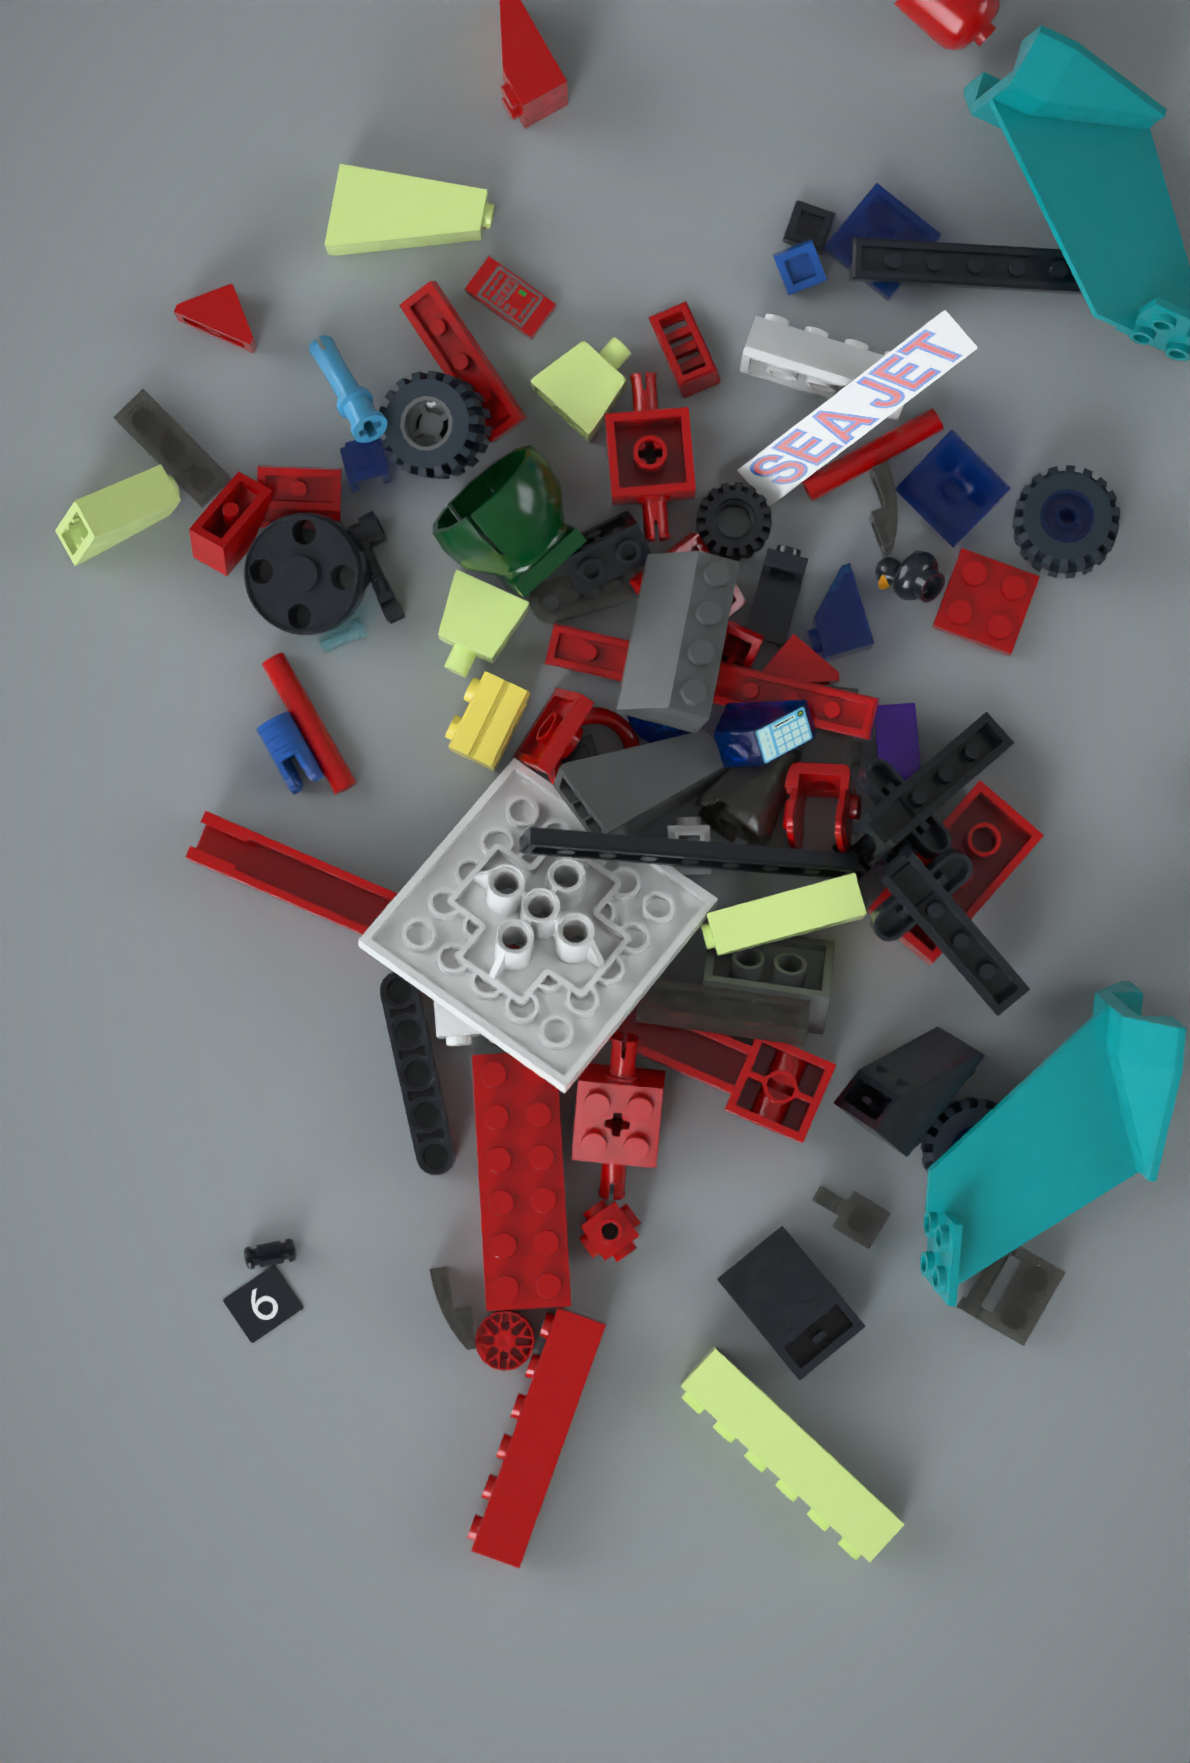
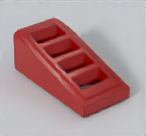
(695, 373)

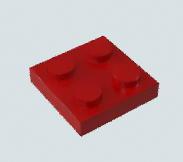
(985, 602)

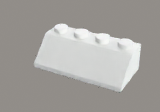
(805, 358)

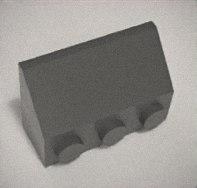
(781, 968)

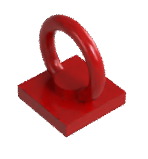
(560, 730)

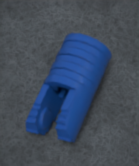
(284, 744)

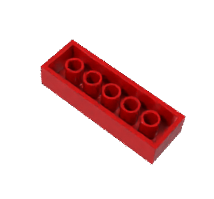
(520, 1186)

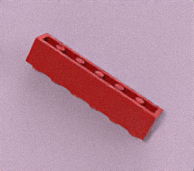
(538, 1436)

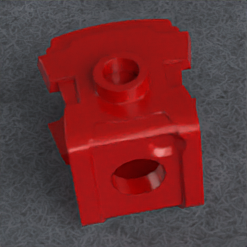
(806, 781)

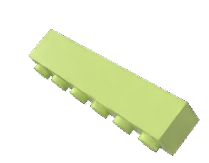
(791, 1454)

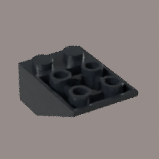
(909, 1088)
(791, 1303)

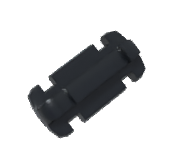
(270, 1254)

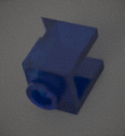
(364, 462)

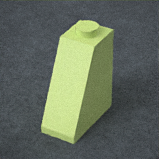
(117, 513)

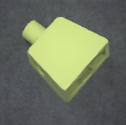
(584, 385)
(478, 621)

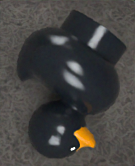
(913, 578)

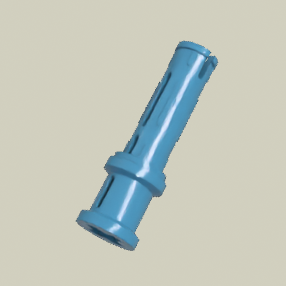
(353, 400)

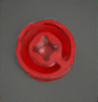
(505, 1340)

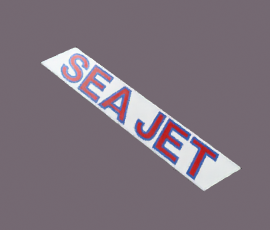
(858, 407)

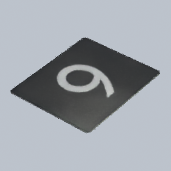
(263, 1303)

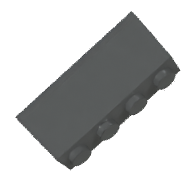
(677, 639)

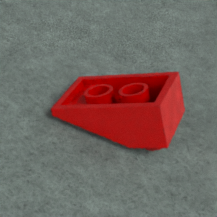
(531, 76)

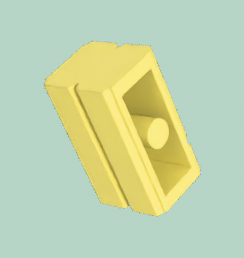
(488, 720)

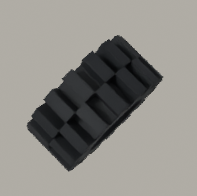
(741, 497)

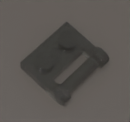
(1022, 1298)

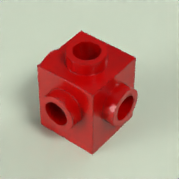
(597, 1217)

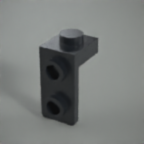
(777, 593)

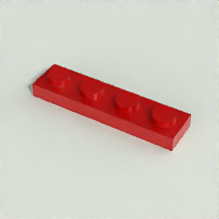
(461, 355)

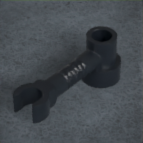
(370, 534)

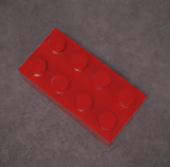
(995, 842)

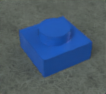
(800, 267)

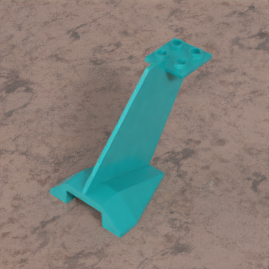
(1098, 182)
(1056, 1139)

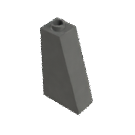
(639, 783)

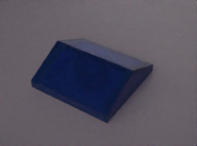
(953, 488)

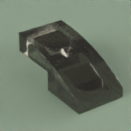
(884, 520)
(458, 1318)

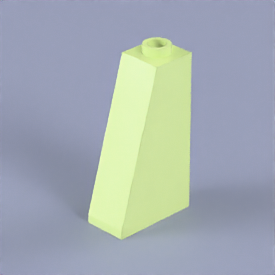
(400, 211)
(784, 915)

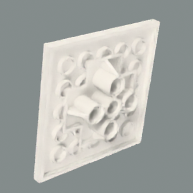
(552, 997)

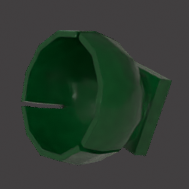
(510, 522)

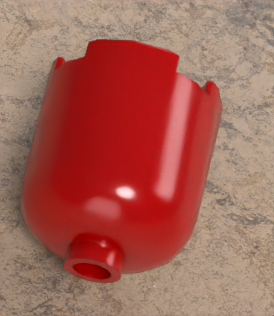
(953, 22)

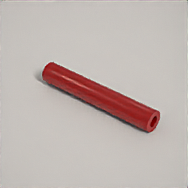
(872, 454)
(309, 723)

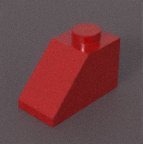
(230, 523)

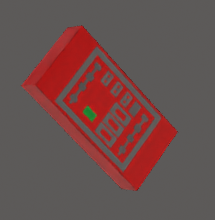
(510, 297)

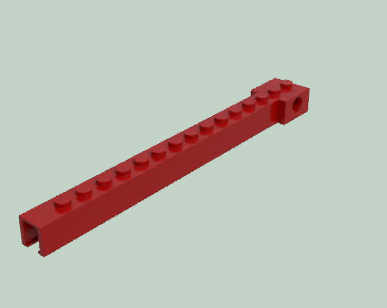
(765, 1081)

